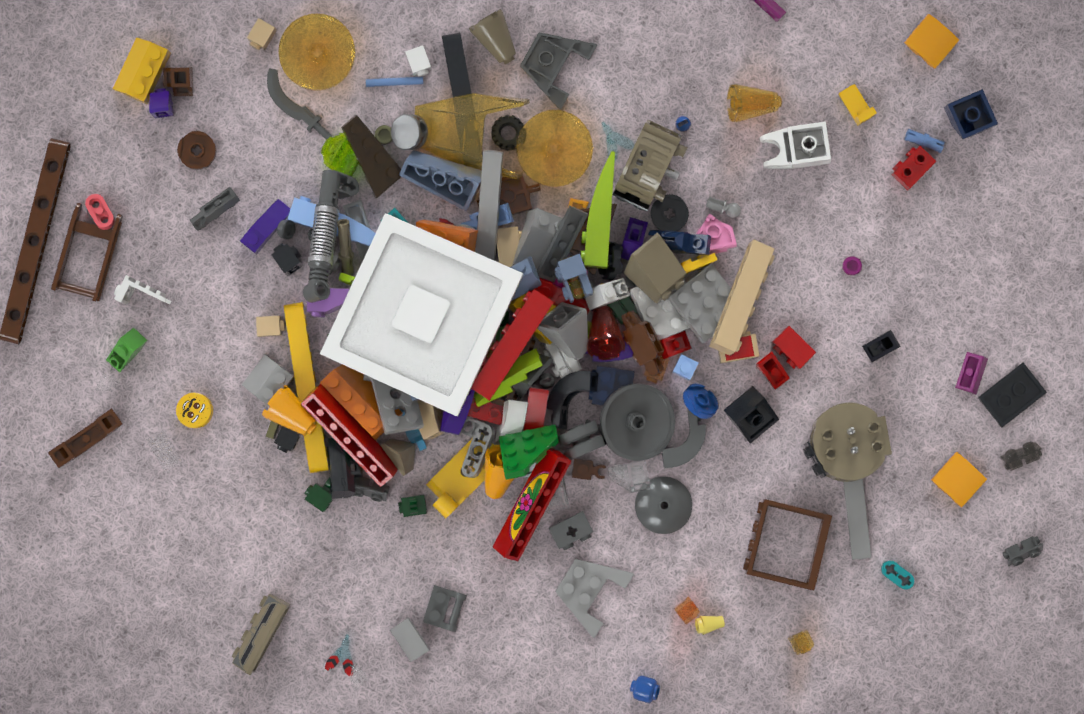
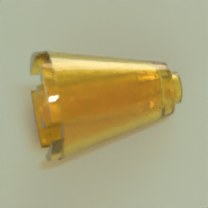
(751, 102)

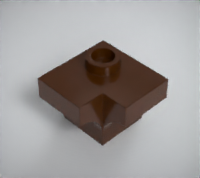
(179, 79)

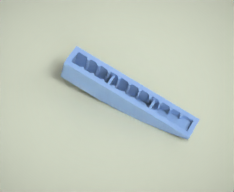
(303, 213)

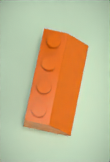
(356, 397)

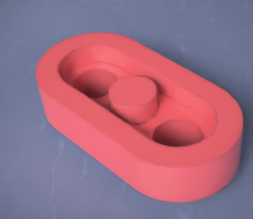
(101, 212)

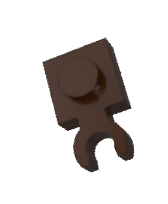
(584, 469)

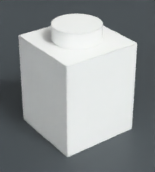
(418, 61)

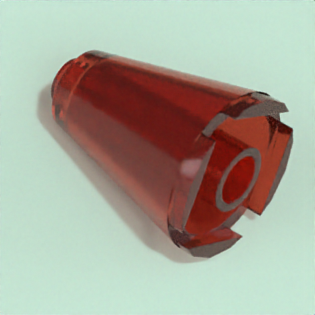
(605, 335)

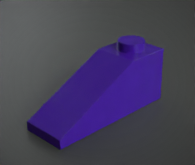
(265, 226)

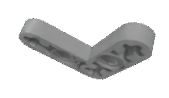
(476, 434)

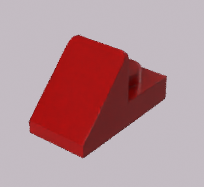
(675, 344)
(772, 370)

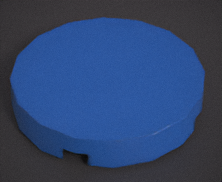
(700, 401)

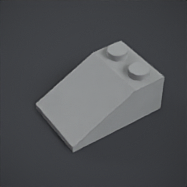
(536, 235)

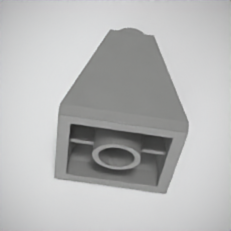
(567, 329)

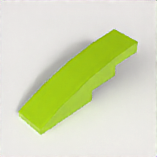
(516, 374)

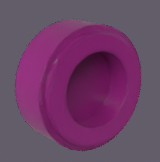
(852, 265)

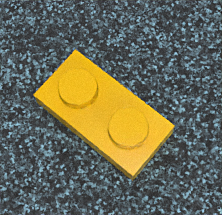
(702, 261)

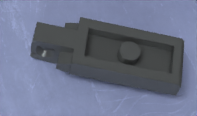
(214, 208)

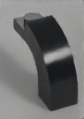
(565, 391)

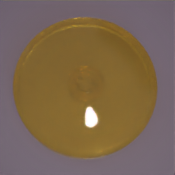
(316, 52)
(554, 148)

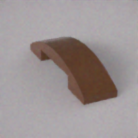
(85, 438)

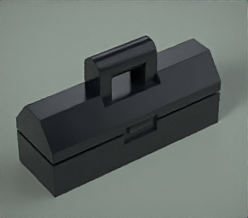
(340, 472)

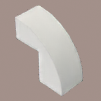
(513, 418)

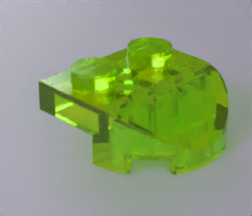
(339, 155)

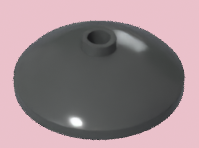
(649, 505)

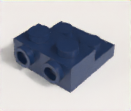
(609, 381)

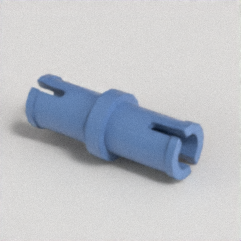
(924, 140)

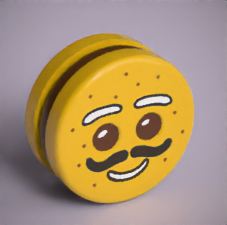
(194, 410)

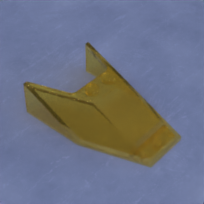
(458, 127)

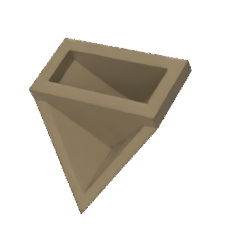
(401, 454)

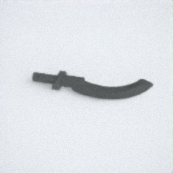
(291, 108)

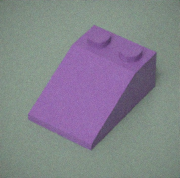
(329, 305)

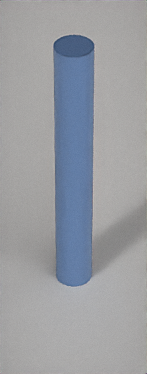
(394, 81)

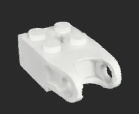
(792, 146)

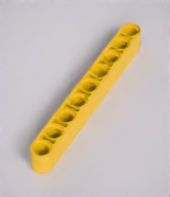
(305, 380)

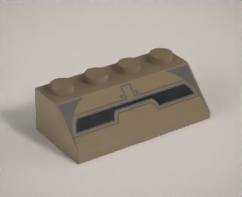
(260, 634)

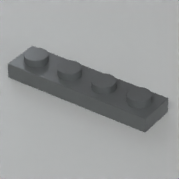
(562, 242)

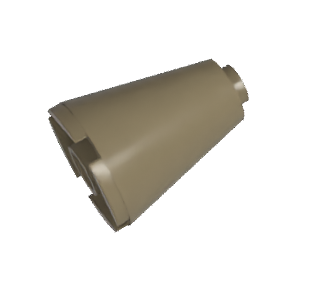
(495, 36)

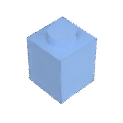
(685, 367)

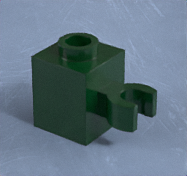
(319, 496)
(413, 505)

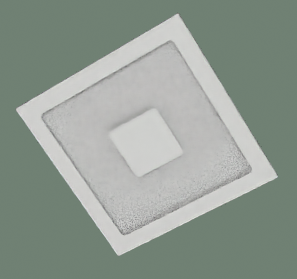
(421, 314)

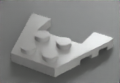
(582, 586)

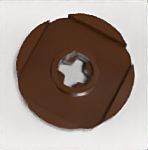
(188, 157)

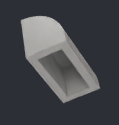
(409, 639)

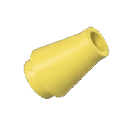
(707, 624)

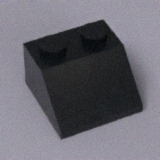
(751, 414)

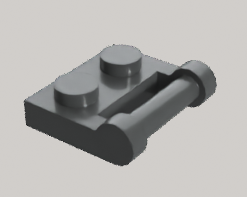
(438, 606)

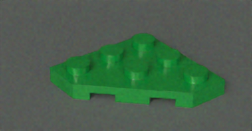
(525, 448)

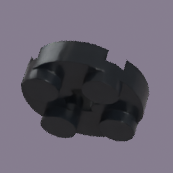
(675, 223)
(614, 262)

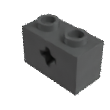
(577, 521)

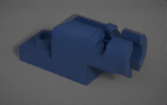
(685, 242)

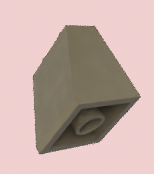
(655, 269)

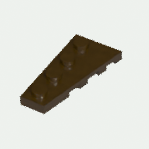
(375, 161)

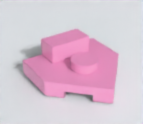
(721, 233)

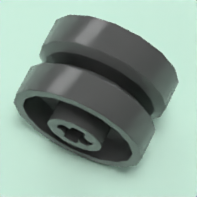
(581, 441)

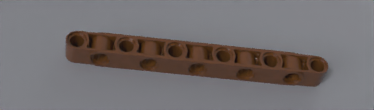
(37, 226)

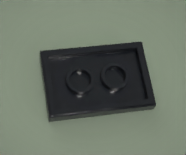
(1012, 395)

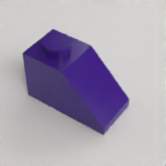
(161, 103)
(633, 237)

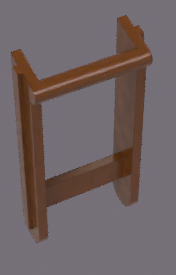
(91, 230)

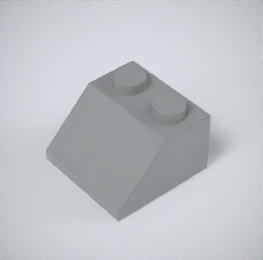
(267, 379)

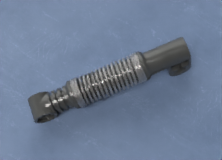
(327, 213)

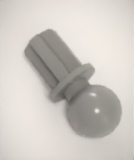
(732, 210)

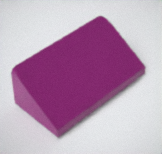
(771, 8)
(971, 373)

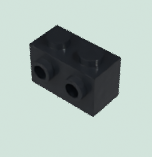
(287, 258)

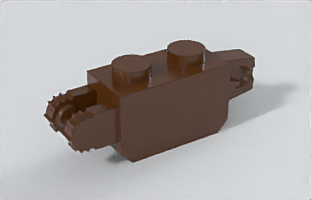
(643, 342)

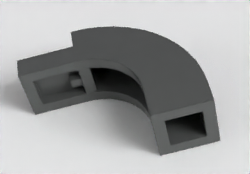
(688, 450)

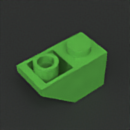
(126, 349)

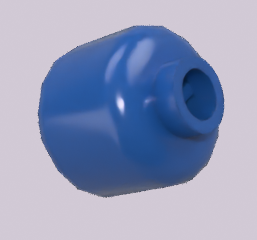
(645, 689)

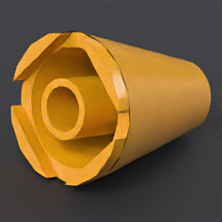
(287, 411)
(495, 480)

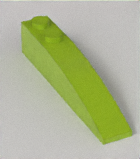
(598, 225)

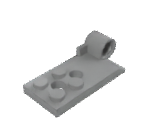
(387, 406)

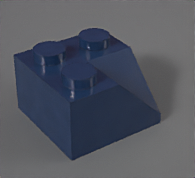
(971, 114)

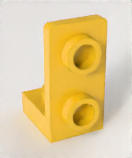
(856, 105)

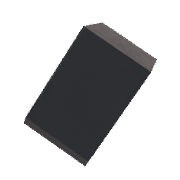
(881, 346)

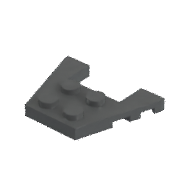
(547, 58)

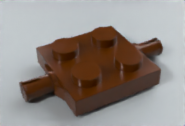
(516, 194)

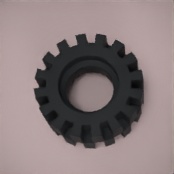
(499, 125)

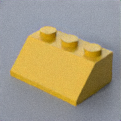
(142, 70)

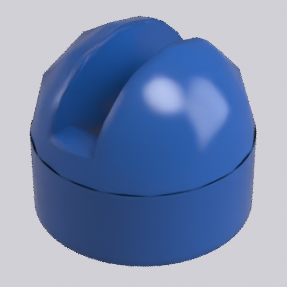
(685, 127)

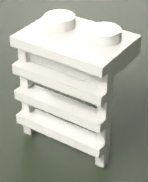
(125, 290)

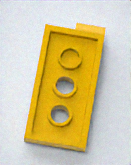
(451, 485)

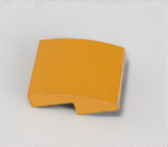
(931, 41)
(959, 479)

